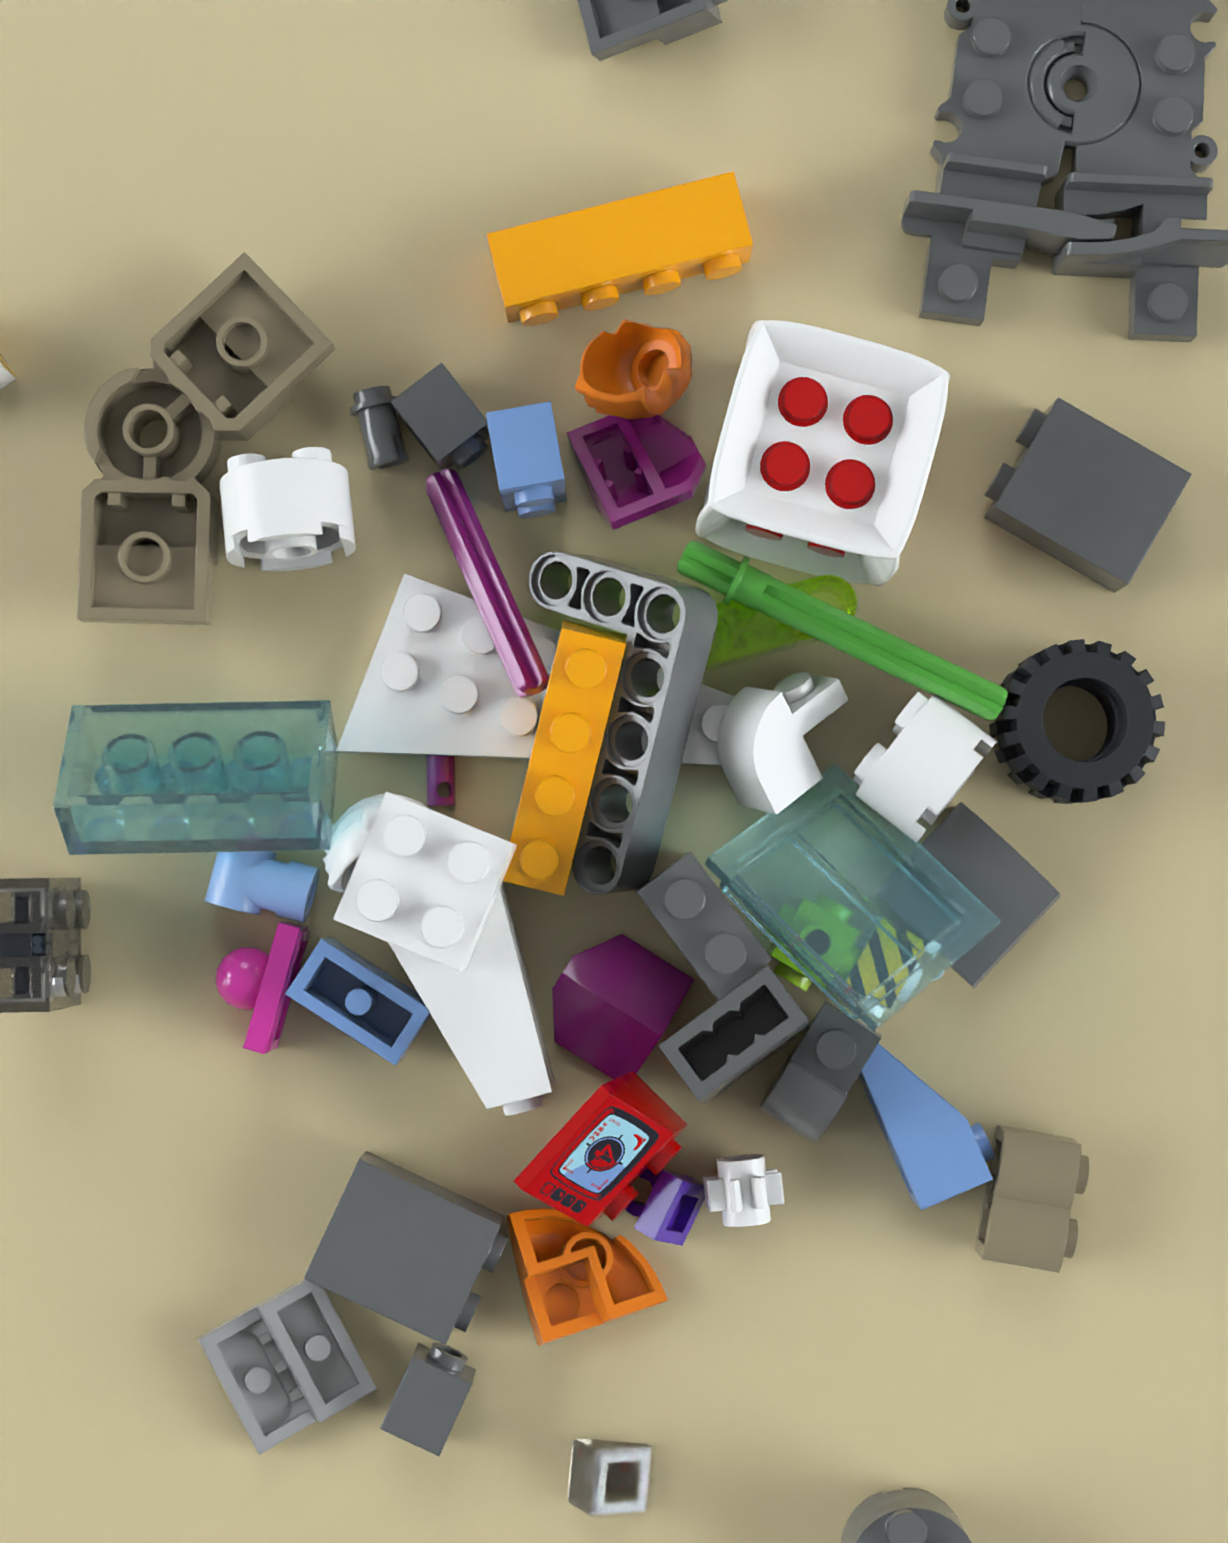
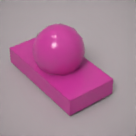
(259, 981)

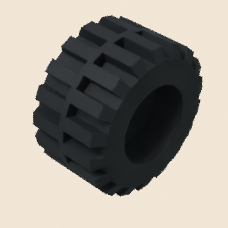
(1128, 714)

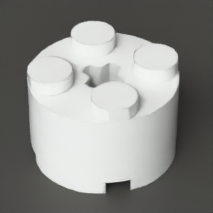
(286, 510)
(922, 764)

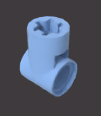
(260, 882)

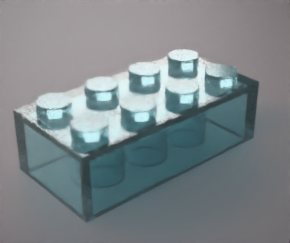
(198, 777)

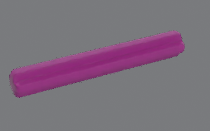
(487, 583)

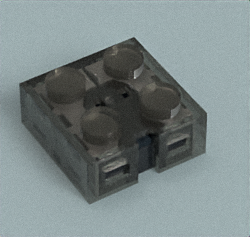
(42, 944)

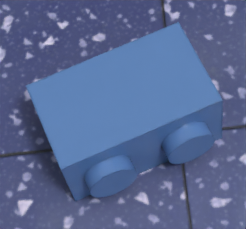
(527, 459)
(360, 999)

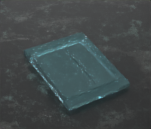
(851, 899)

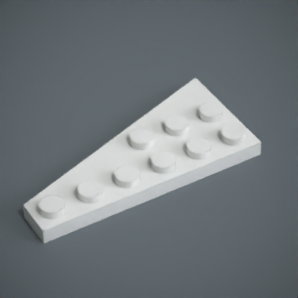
(446, 692)

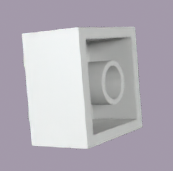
(425, 882)

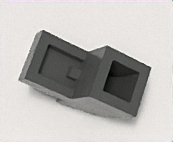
(820, 1073)

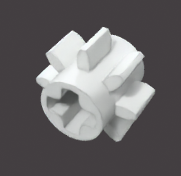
(743, 1190)

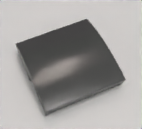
(997, 878)

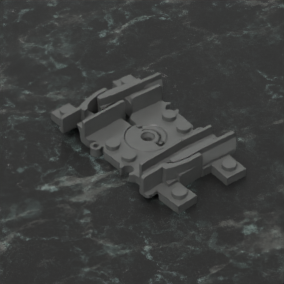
(1127, 156)

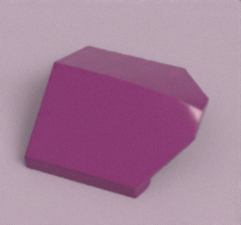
(636, 466)
(616, 1004)

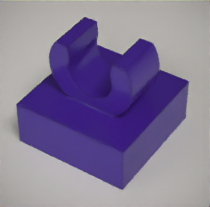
(669, 1208)

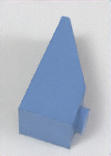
(926, 1134)

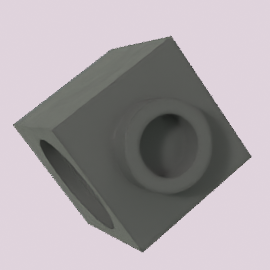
(443, 419)
(429, 1397)

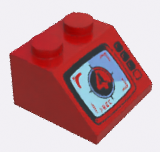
(604, 1151)

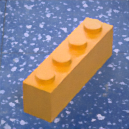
(621, 249)
(564, 756)

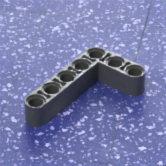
(636, 706)

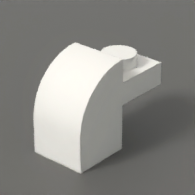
(764, 740)

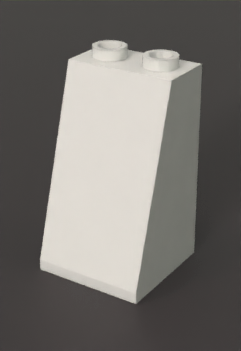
(489, 1014)

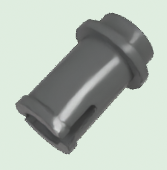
(379, 427)

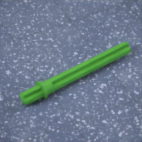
(840, 630)

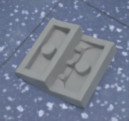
(286, 1364)

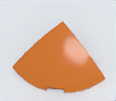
(577, 1274)

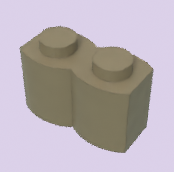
(1030, 1199)

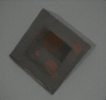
(609, 1476)

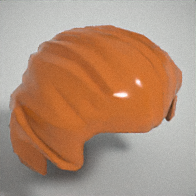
(635, 370)

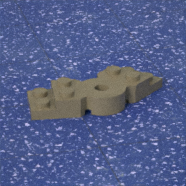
(213, 379)

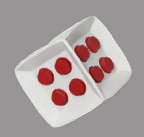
(824, 452)

